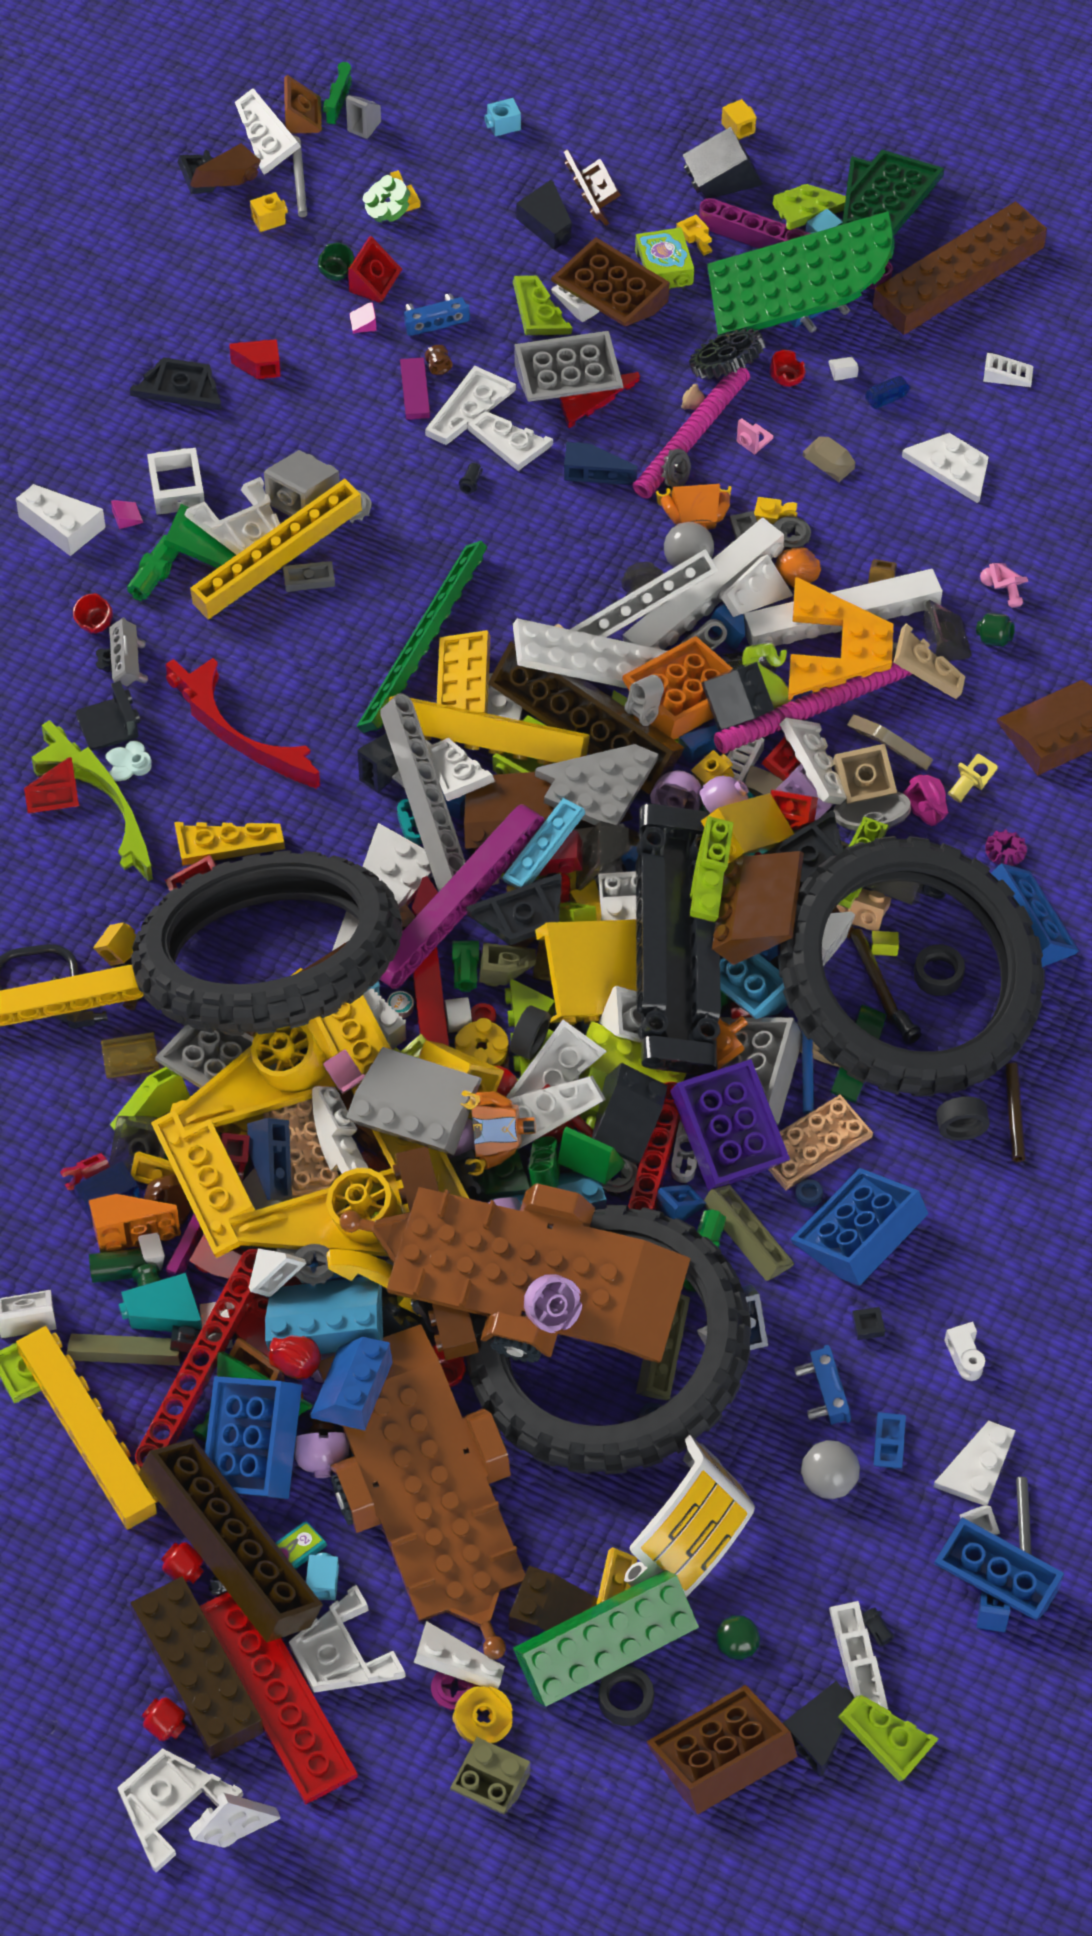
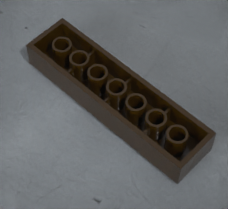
(582, 708)
(230, 1540)

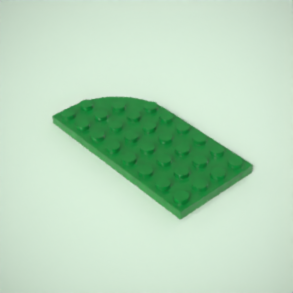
(800, 275)

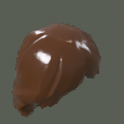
(169, 1190)

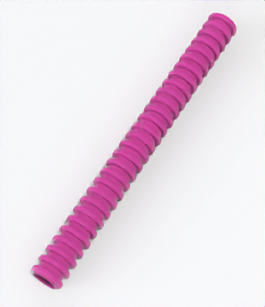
(805, 707)

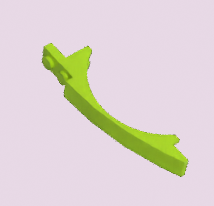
(90, 770)

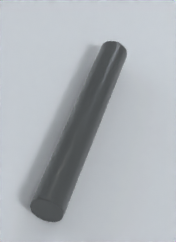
(1023, 1514)

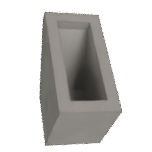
(362, 116)

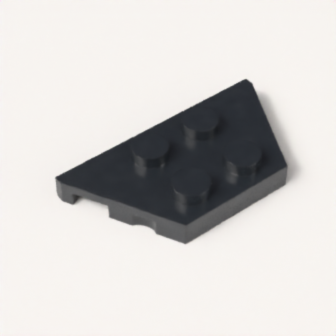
(179, 383)
(816, 841)
(520, 911)

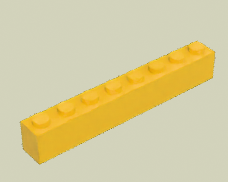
(276, 549)
(499, 733)
(86, 1427)

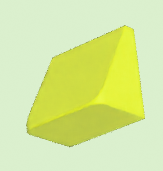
(885, 943)

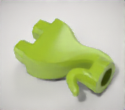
(775, 685)

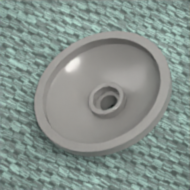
(886, 809)

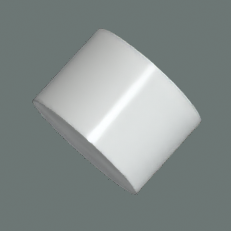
(457, 1014)

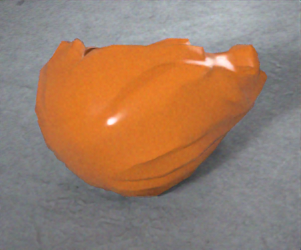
(799, 564)

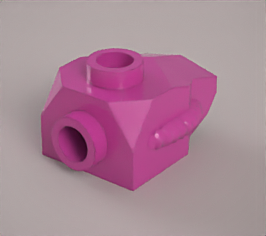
(927, 799)

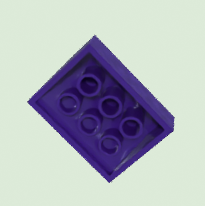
(729, 1124)

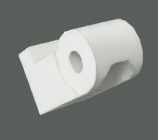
(964, 1352)

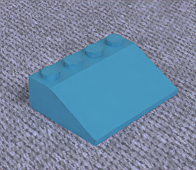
(326, 1312)

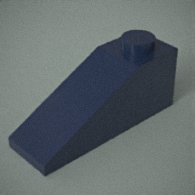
(592, 464)
(271, 1156)

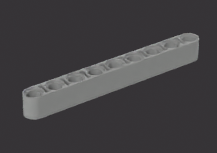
(422, 789)

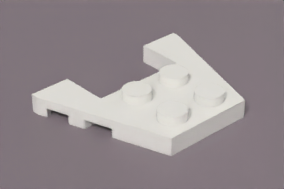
(241, 528)
(330, 1655)
(160, 1793)

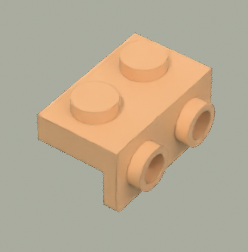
(868, 909)

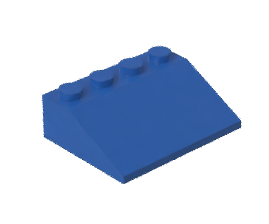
(861, 1225)
(254, 1434)

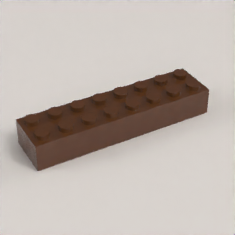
(959, 268)

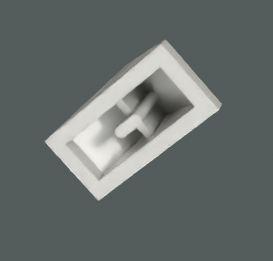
(273, 1271)

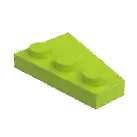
(537, 310)
(889, 1739)

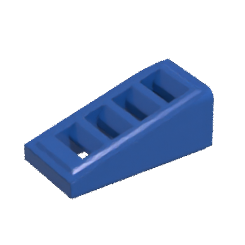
(698, 743)

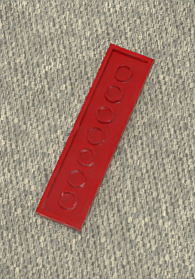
(283, 1701)

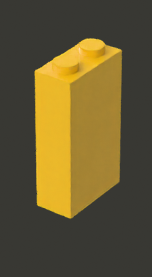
(756, 825)

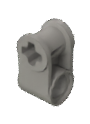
(702, 634)
(645, 699)

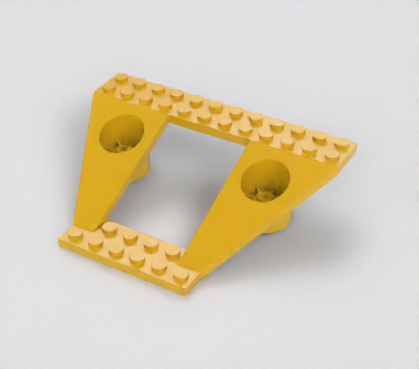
(251, 1089)

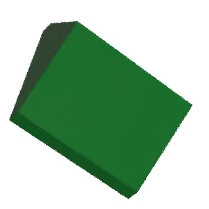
(589, 1156)

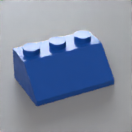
(354, 1383)

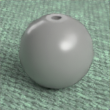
(686, 541)
(830, 1469)

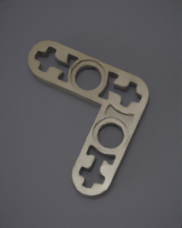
(883, 735)

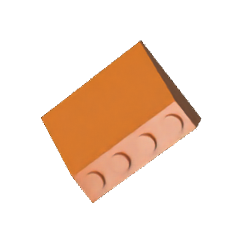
(681, 671)

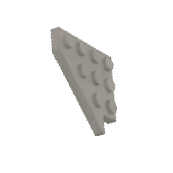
(599, 782)

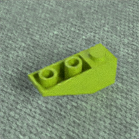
(155, 1095)

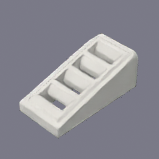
(576, 306)
(994, 374)
(754, 750)

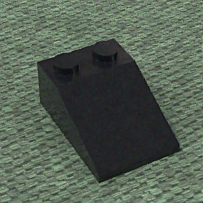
(629, 1111)

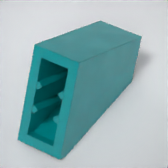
(161, 1305)

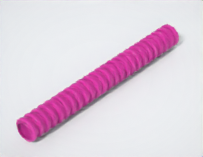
(692, 429)

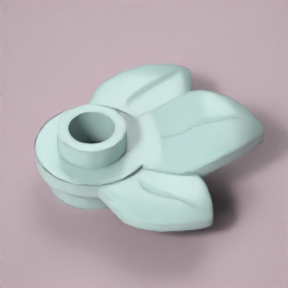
(129, 761)

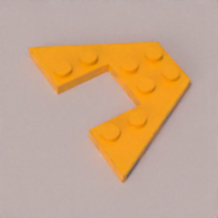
(864, 647)

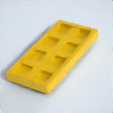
(464, 671)

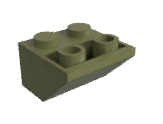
(491, 1776)

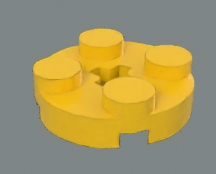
(486, 1032)
(483, 1699)

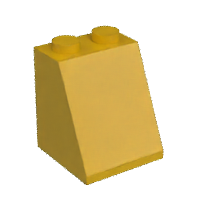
(457, 1060)

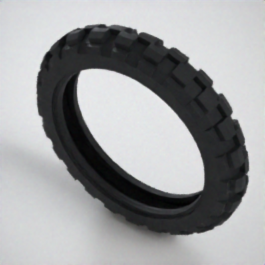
(984, 896)
(277, 1002)
(664, 1431)

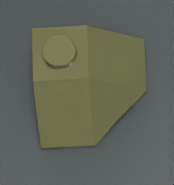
(504, 963)

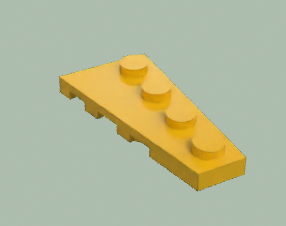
(226, 840)

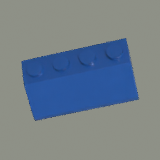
(1053, 936)
(1000, 1569)

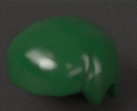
(335, 261)
(737, 1637)

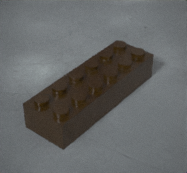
(197, 1668)

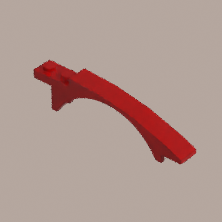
(199, 691)

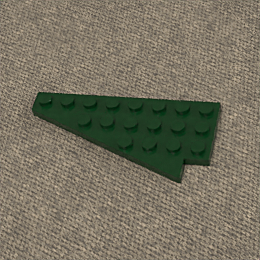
(890, 185)

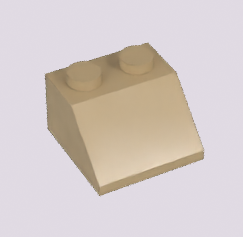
(865, 773)

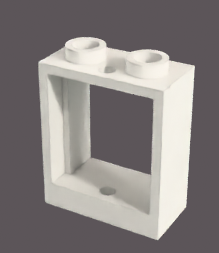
(167, 500)

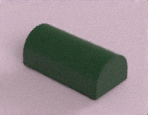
(115, 1264)

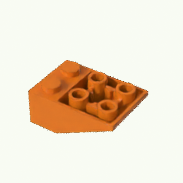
(122, 1219)

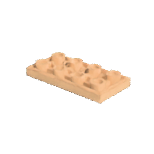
(819, 1140)
(308, 1163)

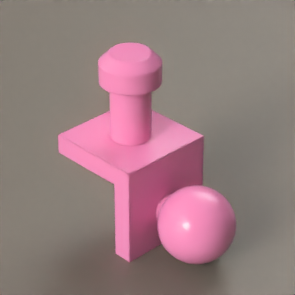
(1003, 577)

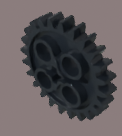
(727, 353)

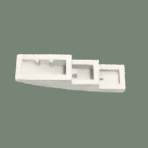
(857, 1652)

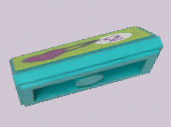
(300, 1544)

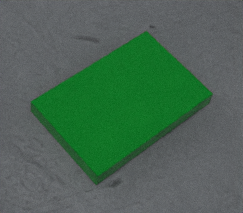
(196, 542)

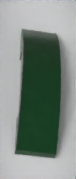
(871, 1022)

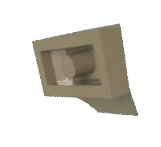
(830, 457)

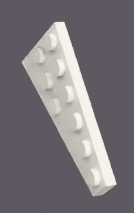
(395, 859)

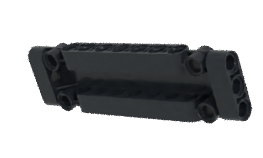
(673, 950)

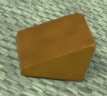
(881, 570)

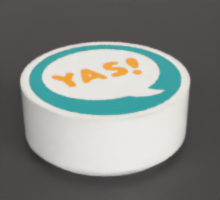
(401, 1002)

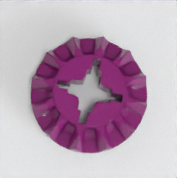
(1010, 856)
(443, 1695)

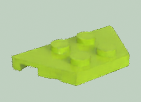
(805, 203)

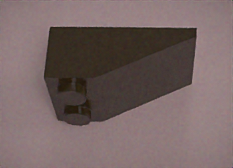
(546, 1602)

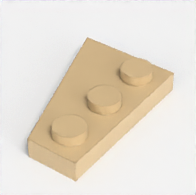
(921, 661)

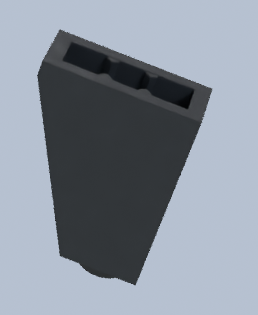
(545, 215)
(376, 763)
(818, 1728)

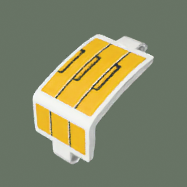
(693, 1524)

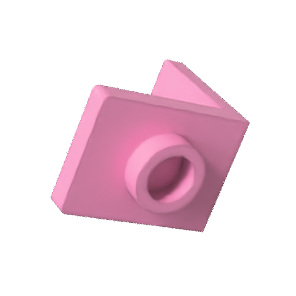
(749, 436)
(343, 1071)

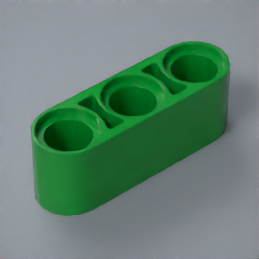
(544, 1162)

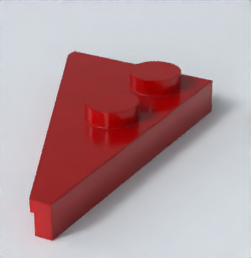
(585, 404)

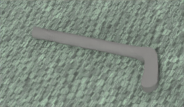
(299, 181)

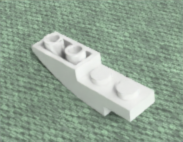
(335, 1130)

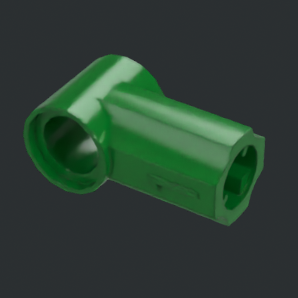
(465, 961)

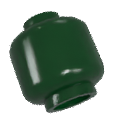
(995, 629)

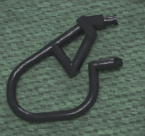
(73, 1019)

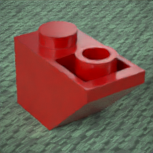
(256, 358)

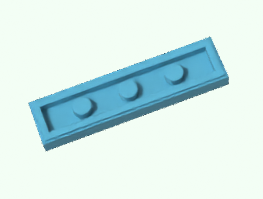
(544, 844)

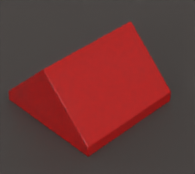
(372, 272)

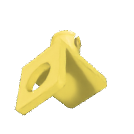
(970, 778)

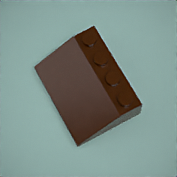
(613, 283)
(1052, 727)
(494, 802)
(757, 904)
(723, 1749)

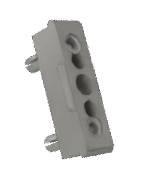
(125, 653)

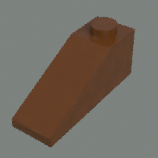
(227, 169)

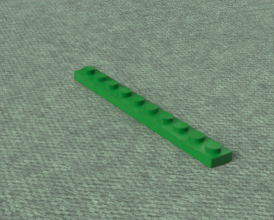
(423, 634)

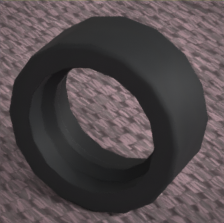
(943, 953)
(530, 1032)
(962, 1118)
(621, 1717)

